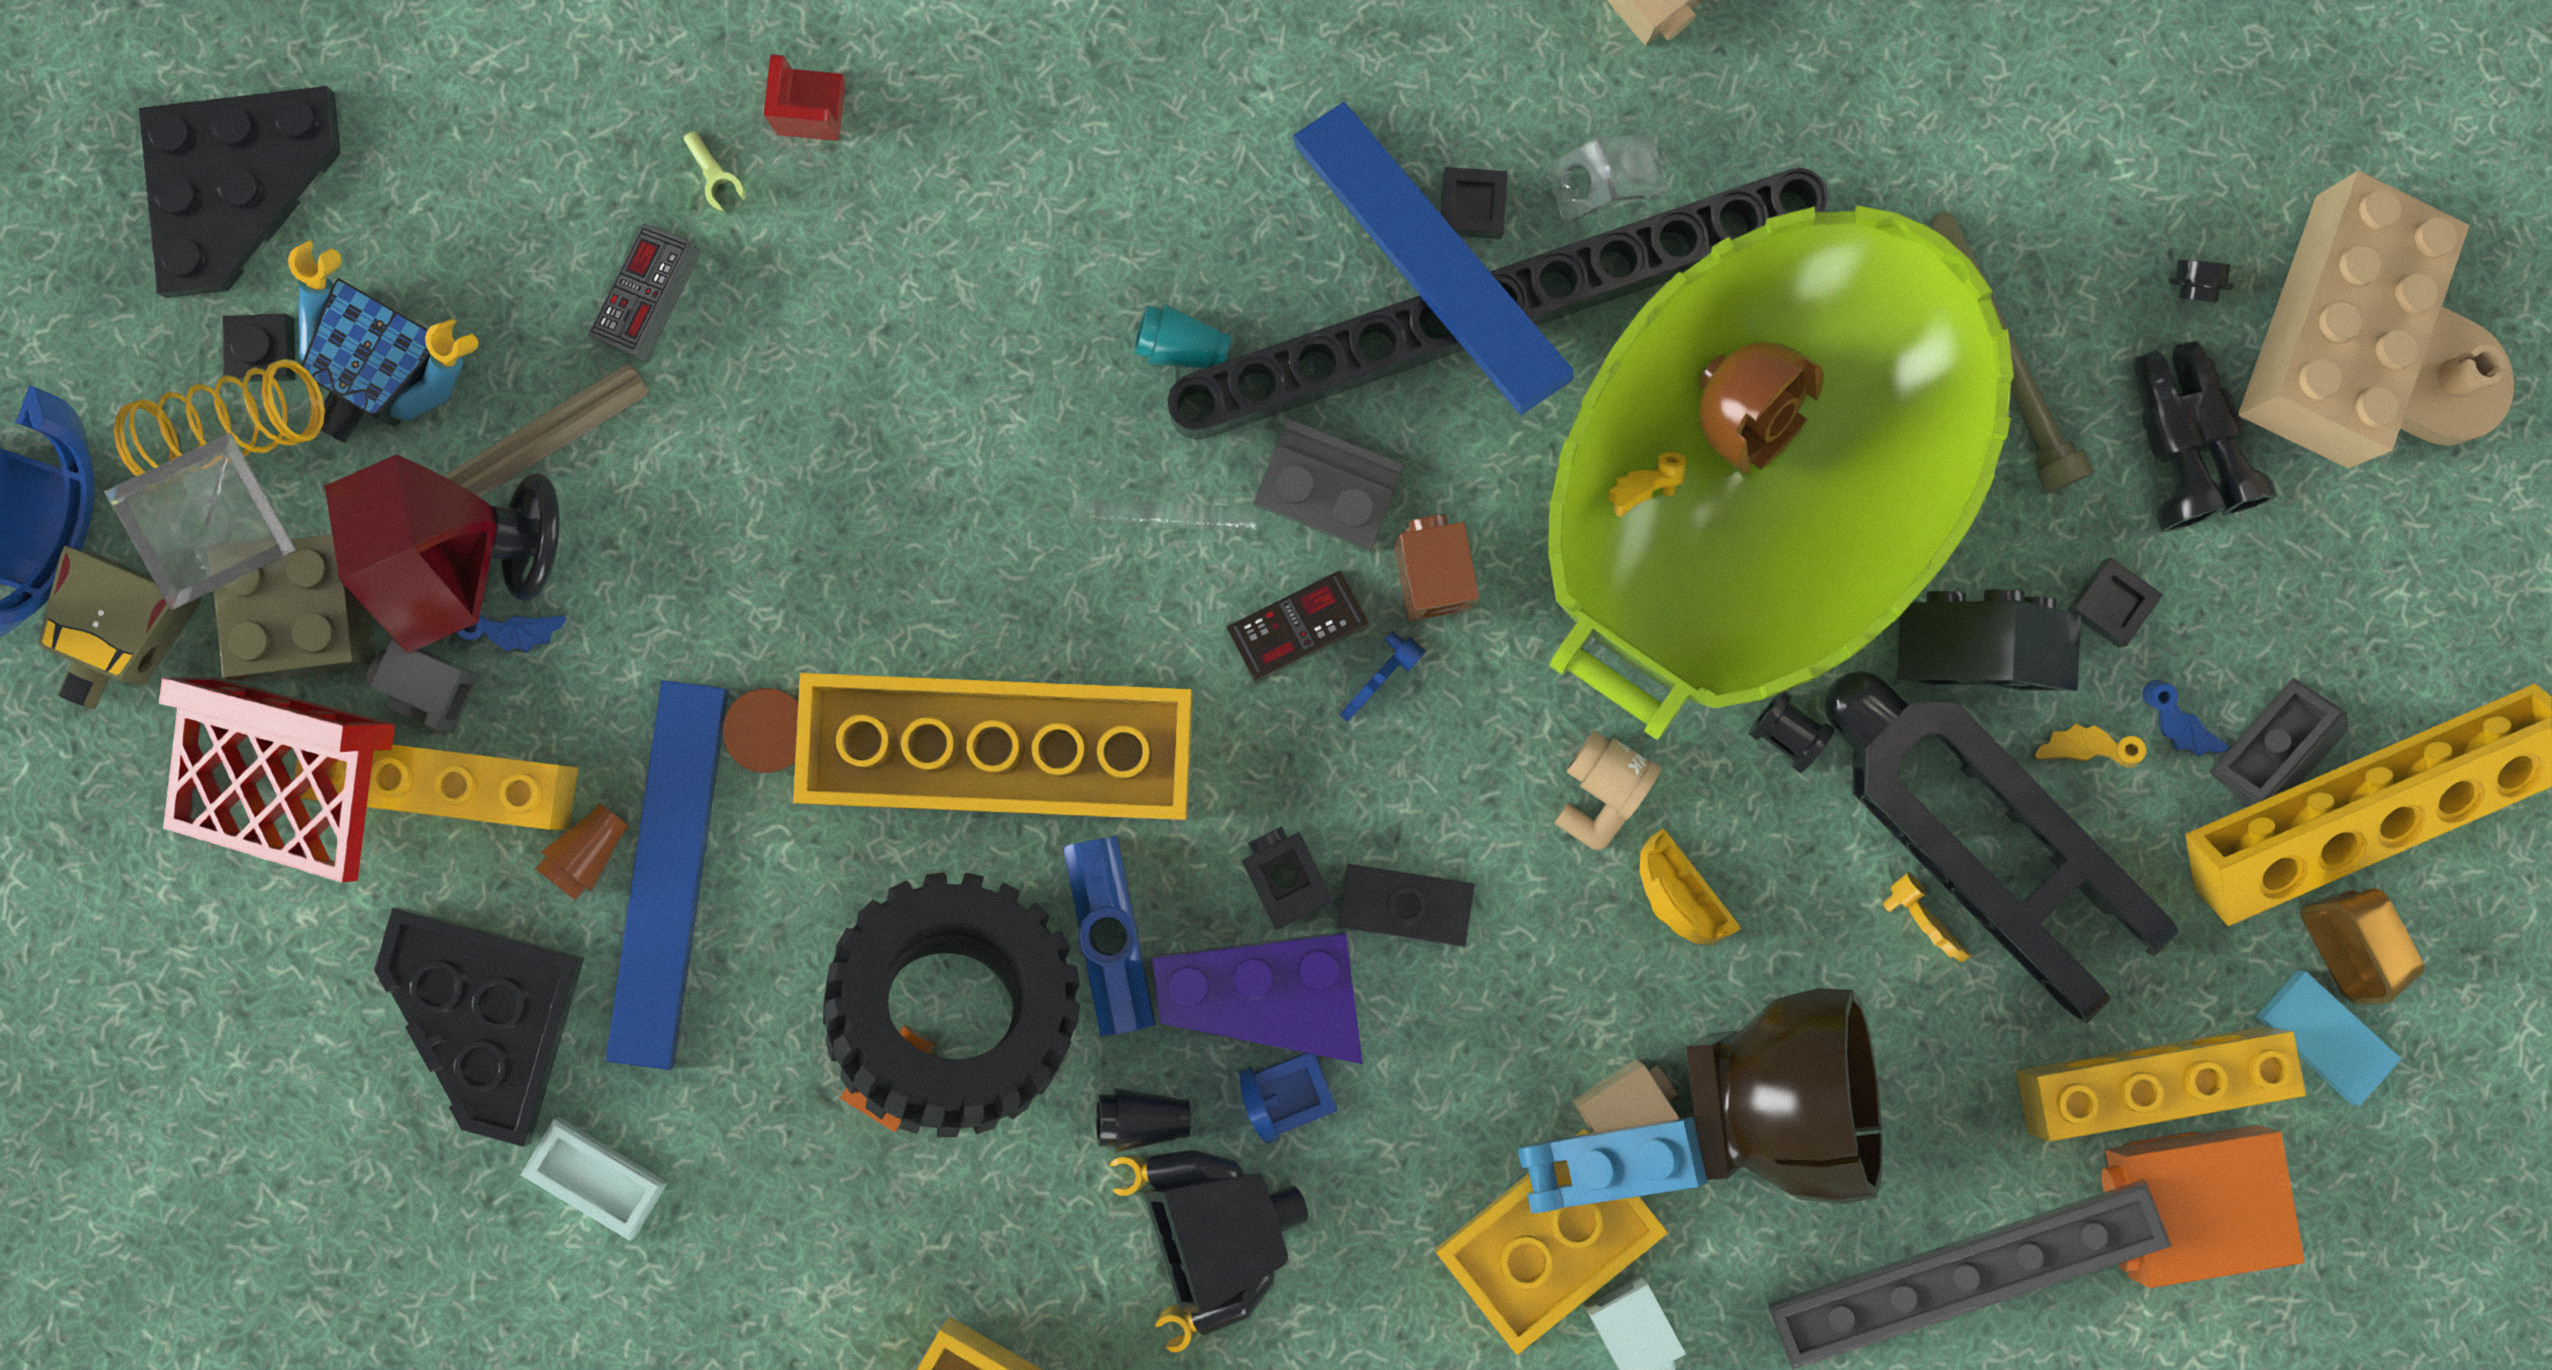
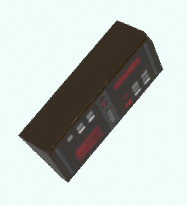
(1297, 626)

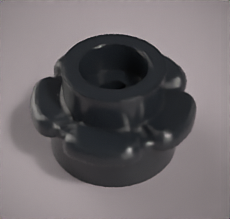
(2201, 279)

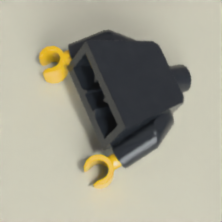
(1214, 1235)

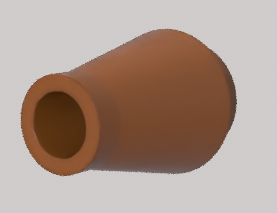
(582, 852)

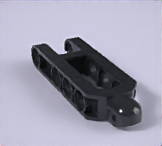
(1884, 730)

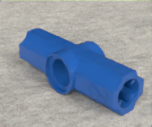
(1117, 978)

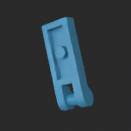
(1615, 1164)

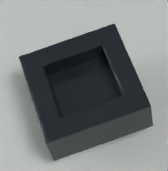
(1474, 201)
(257, 342)
(2115, 602)

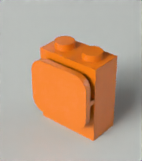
(2219, 1200)

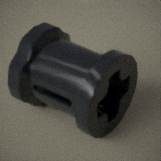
(1791, 731)

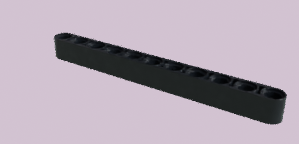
(1412, 348)

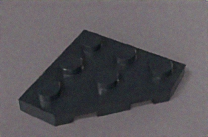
(228, 179)
(480, 1015)

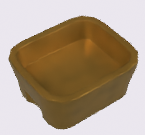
(2363, 945)

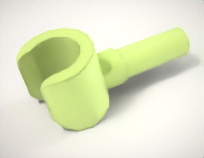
(711, 170)

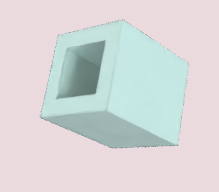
(1635, 1327)

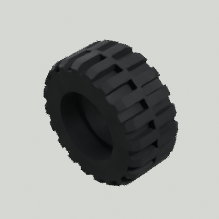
(966, 923)

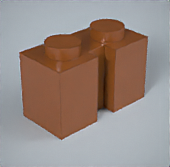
(1435, 568)

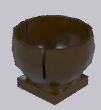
(1792, 1098)

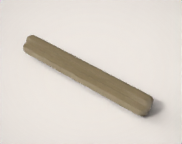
(550, 431)

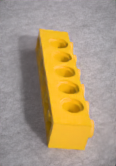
(2374, 806)

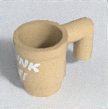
(1613, 776)

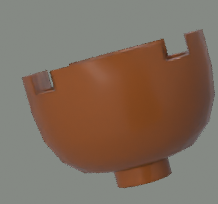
(1755, 400)

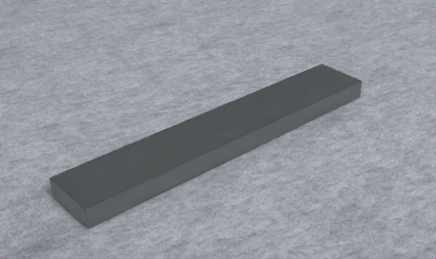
(1970, 1274)

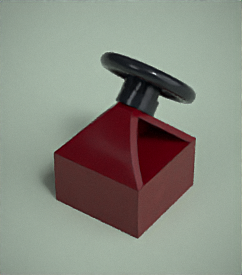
(423, 546)

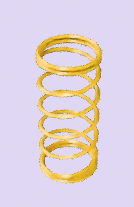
(168, 433)

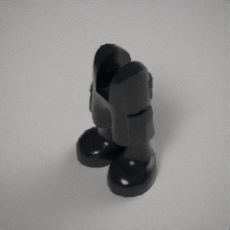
(2192, 423)

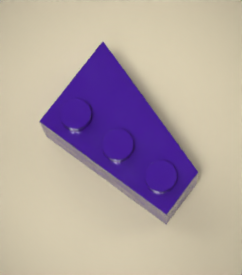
(1265, 993)

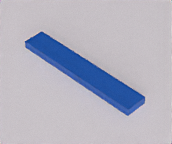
(1433, 259)
(667, 875)

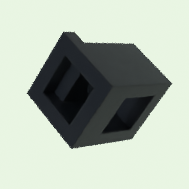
(1292, 902)

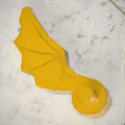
(1640, 484)
(2085, 743)
(1908, 893)

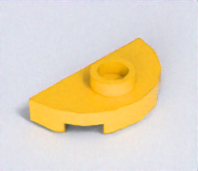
(1681, 894)

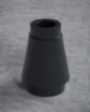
(1140, 1119)

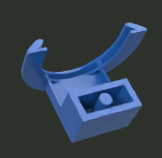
(42, 506)

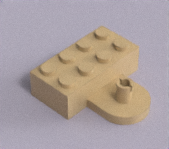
(2366, 336)

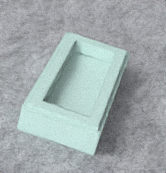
(594, 1178)

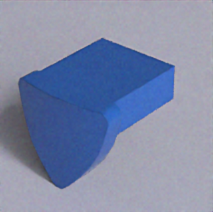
(1285, 1096)

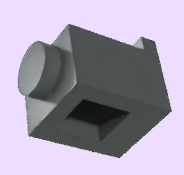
(422, 684)

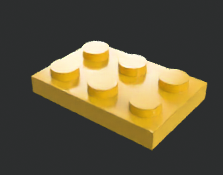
(1541, 1266)

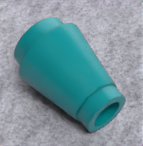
(1179, 340)

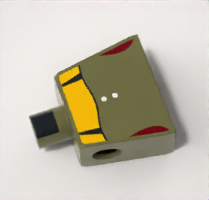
(107, 624)

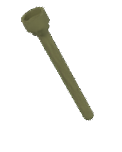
(2059, 460)

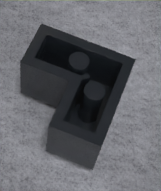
(1990, 642)

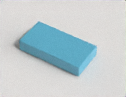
(2330, 1037)

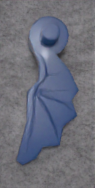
(515, 632)
(1406, 655)
(2181, 727)

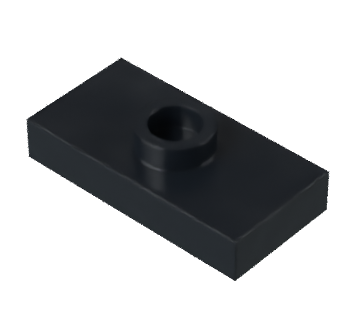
(1406, 905)

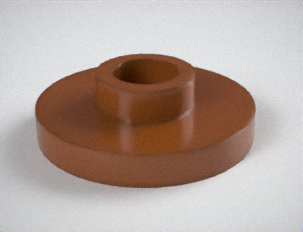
(762, 730)

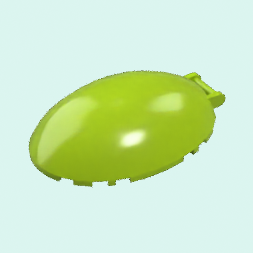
(1801, 562)

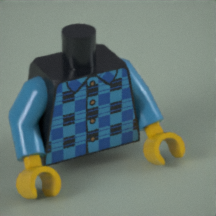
(368, 351)

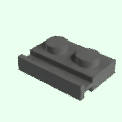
(1328, 484)

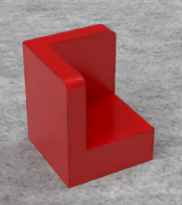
(803, 101)

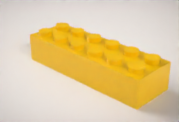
(993, 746)

